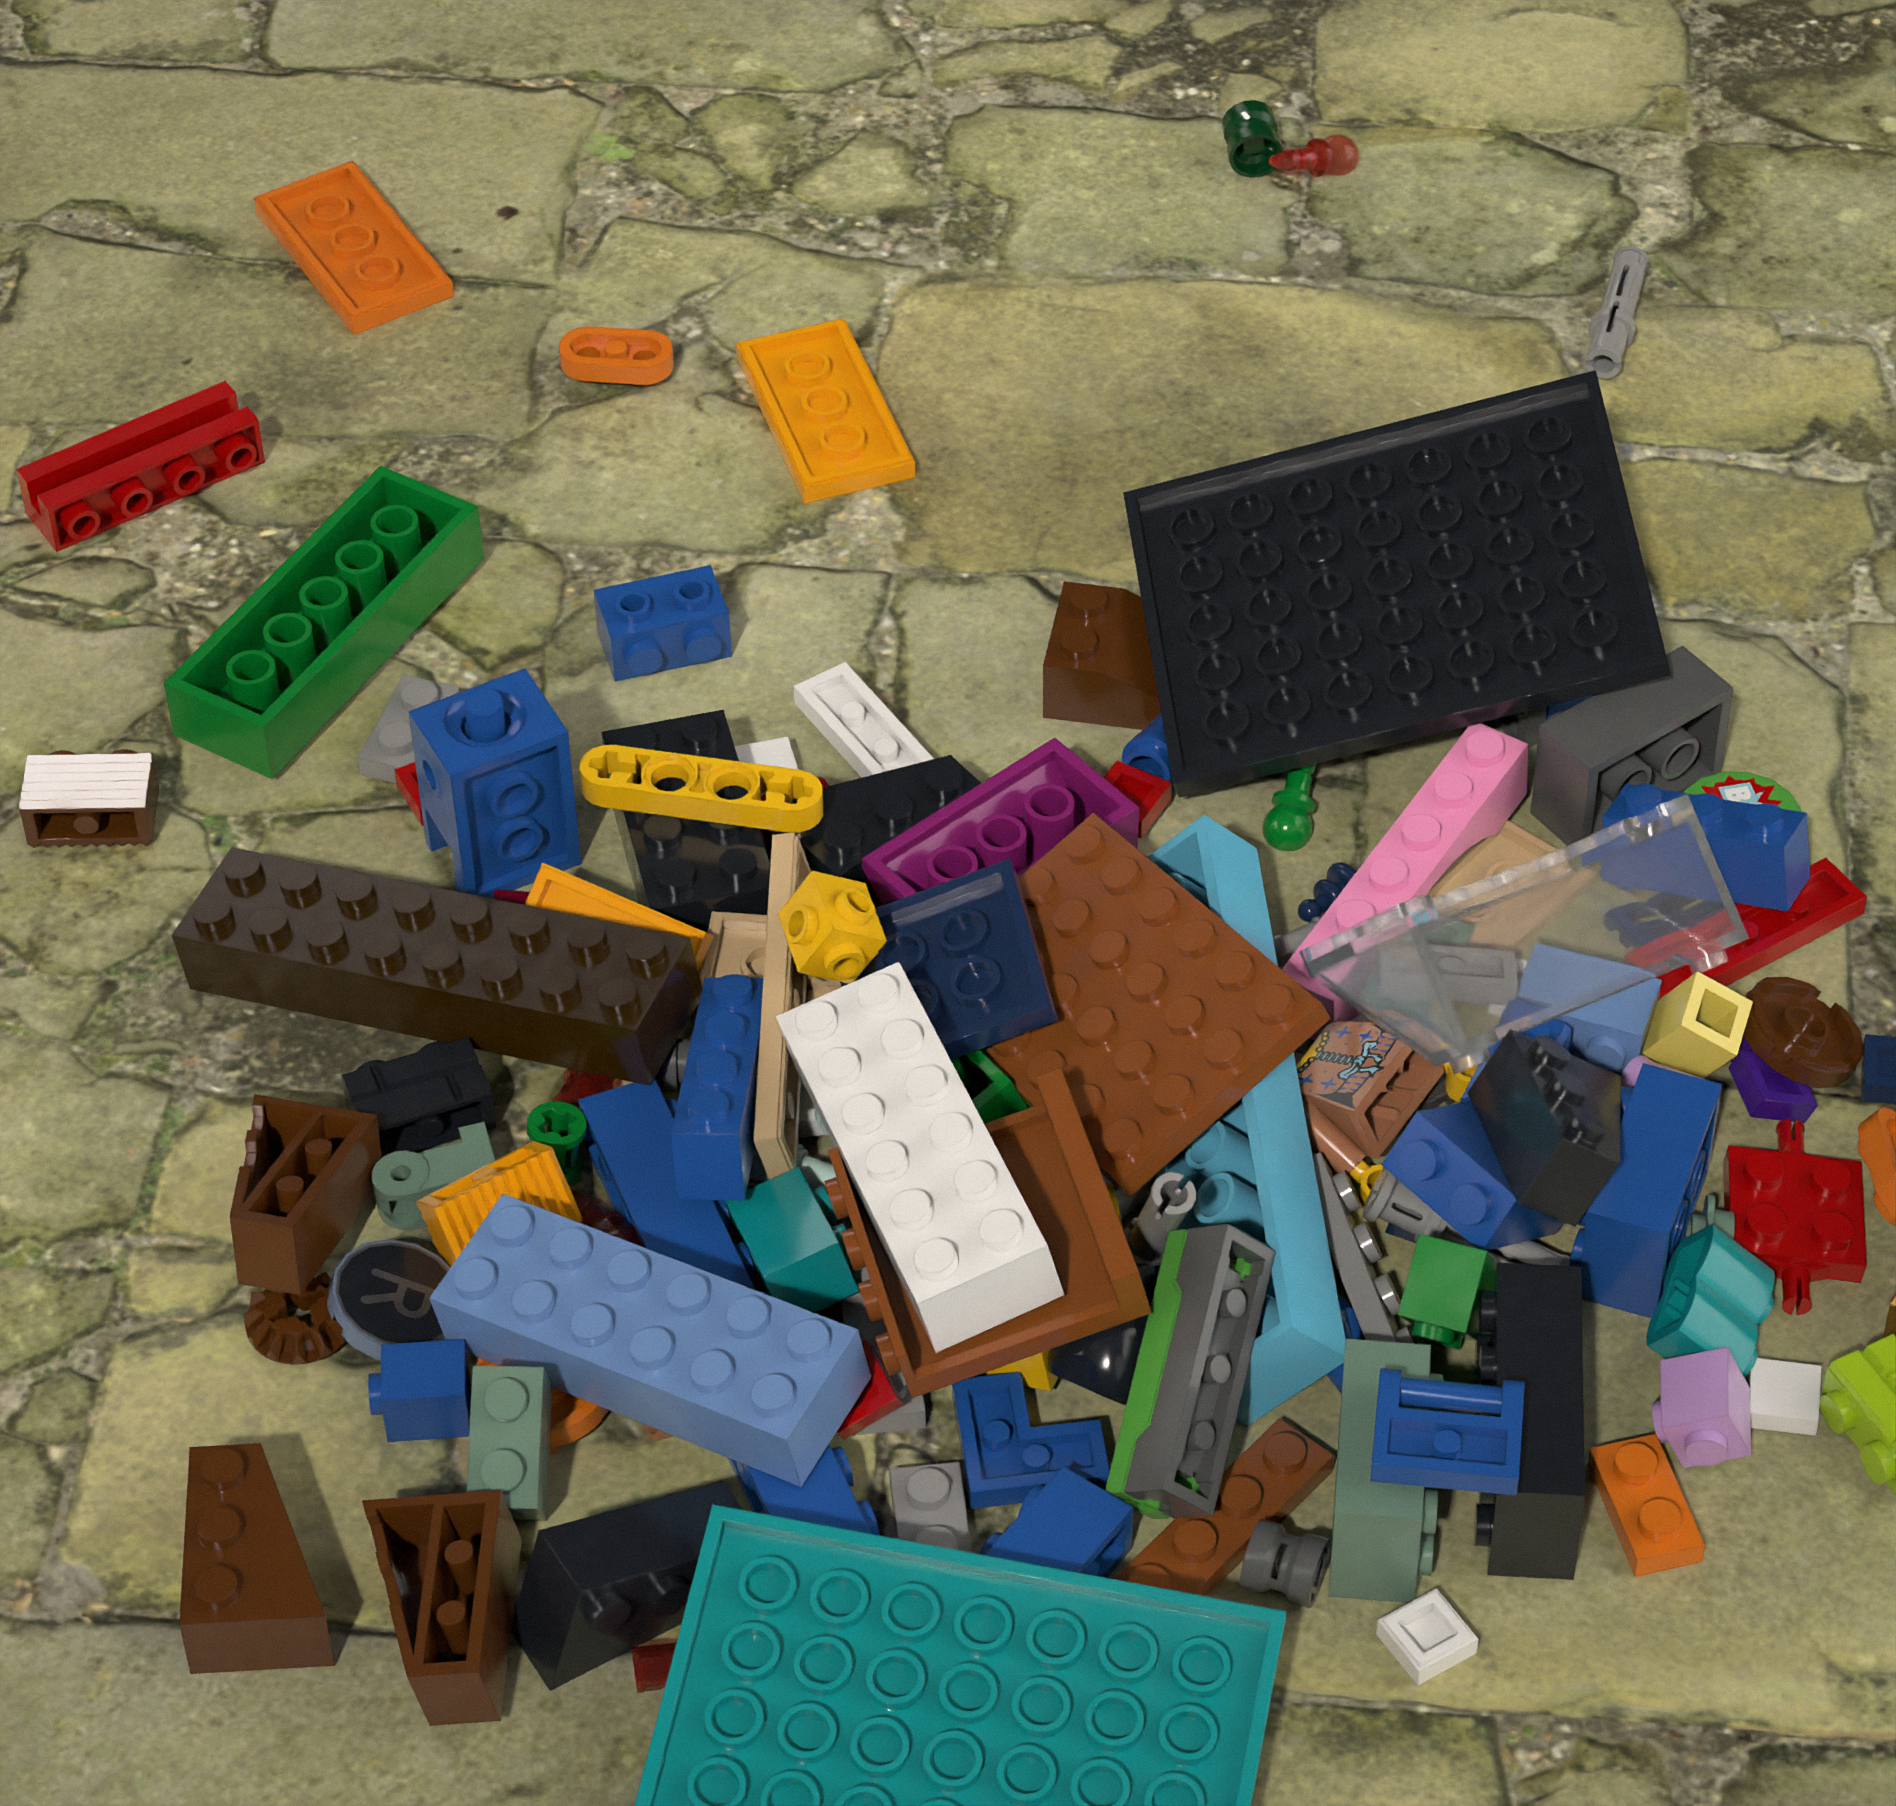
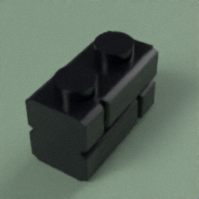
(422, 1095)

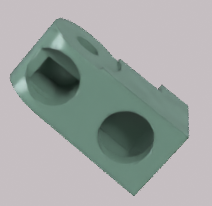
(409, 1176)

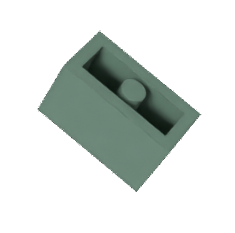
(511, 1437)

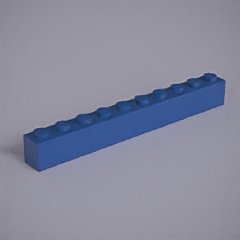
(634, 1161)

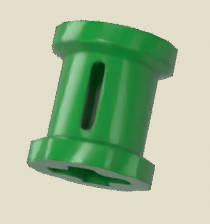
(563, 1133)

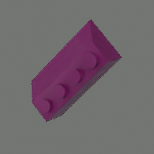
(1006, 817)

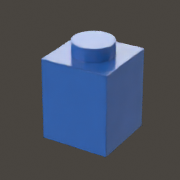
(422, 1390)

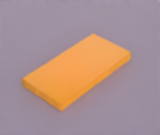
(825, 411)

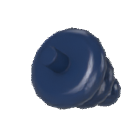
(1326, 891)

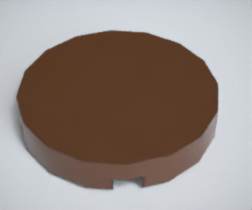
(1801, 1033)

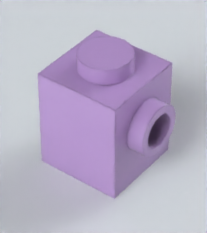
(1703, 1408)

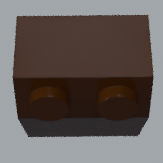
(1099, 659)

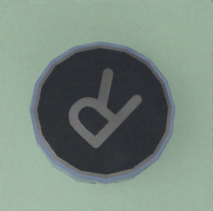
(384, 1295)

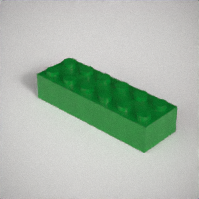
(324, 622)

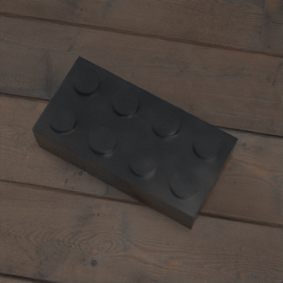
(686, 863)
(1538, 1341)

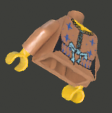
(1361, 1092)

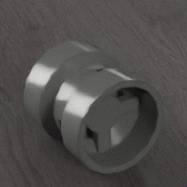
(1285, 1563)

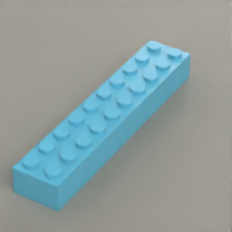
(1258, 1157)

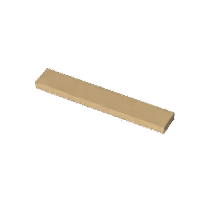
(783, 990)

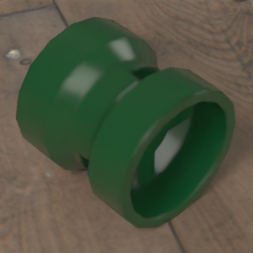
(1251, 138)

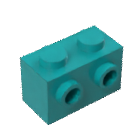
(793, 1241)

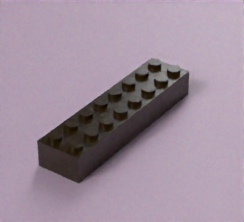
(440, 964)

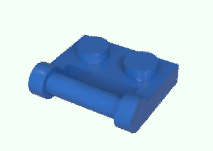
(1447, 1447)

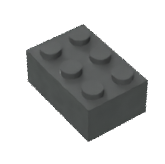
(1635, 735)

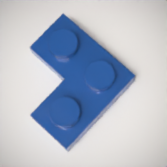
(1008, 1456)

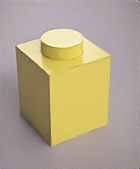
(1697, 1026)

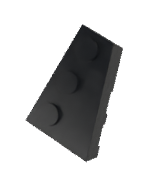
(611, 1581)

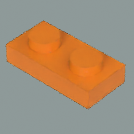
(1645, 1505)

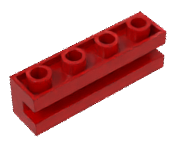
(140, 466)

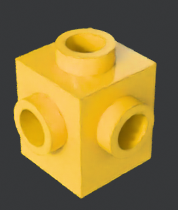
(831, 927)

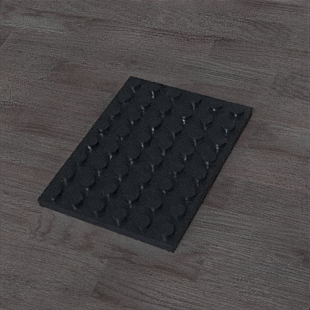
(1392, 585)

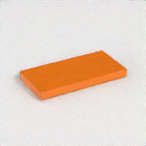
(353, 247)

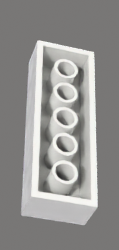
(920, 1157)

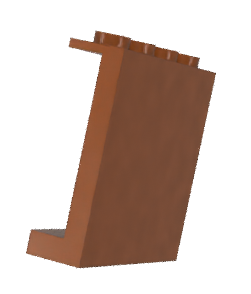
(1074, 1212)

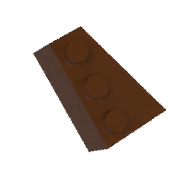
(243, 1571)

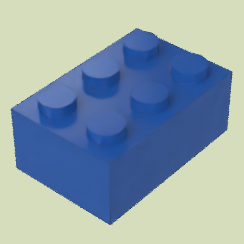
(1652, 1191)

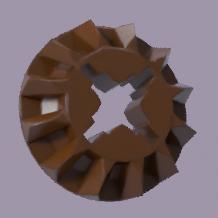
(287, 1338)

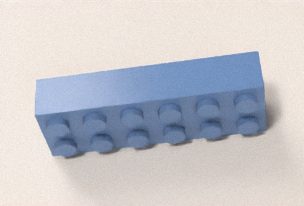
(653, 1338)

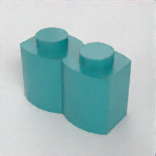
(1712, 1300)

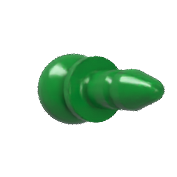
(1288, 822)

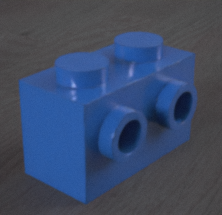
(662, 623)

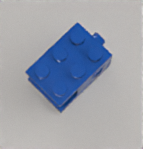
(496, 784)

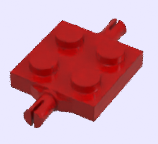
(1797, 1213)

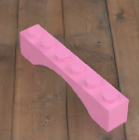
(1453, 810)

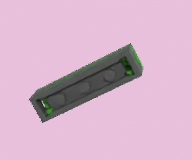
(1190, 1372)

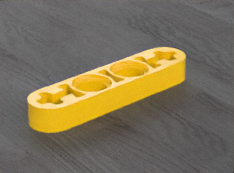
(703, 780)

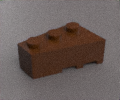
(299, 1189)
(450, 1596)

